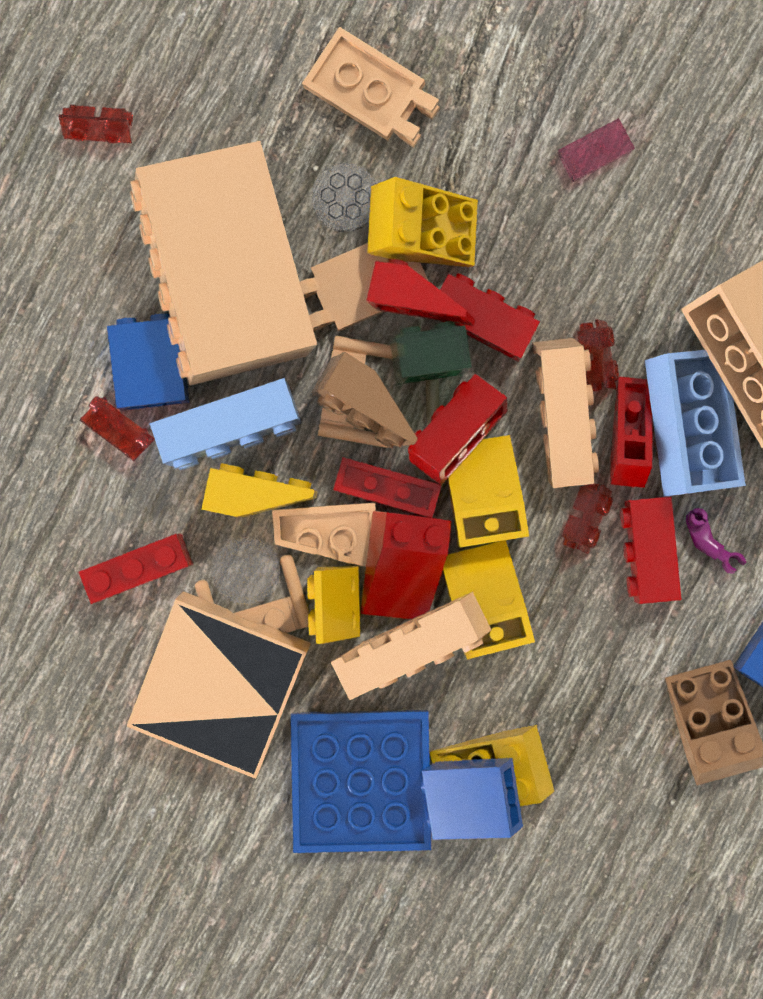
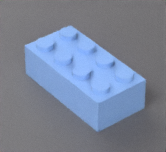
(226, 423)
(693, 424)

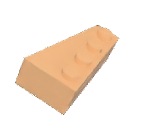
(566, 412)
(412, 646)

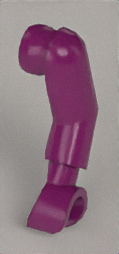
(703, 540)

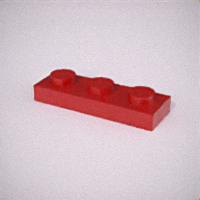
(387, 487)

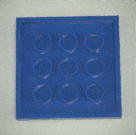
(359, 781)

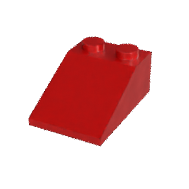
(403, 564)

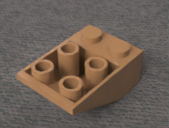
(363, 397)
(715, 722)

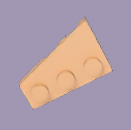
(328, 531)

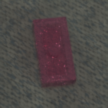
(595, 150)

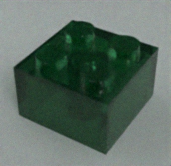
(430, 353)

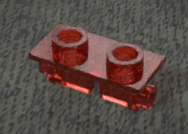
(81, 124)
(599, 343)
(116, 428)
(594, 505)

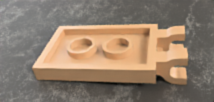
(370, 87)
(344, 287)

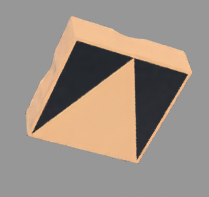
(218, 684)

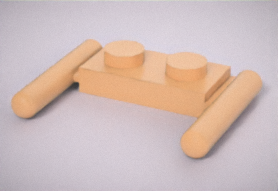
(335, 424)
(283, 614)

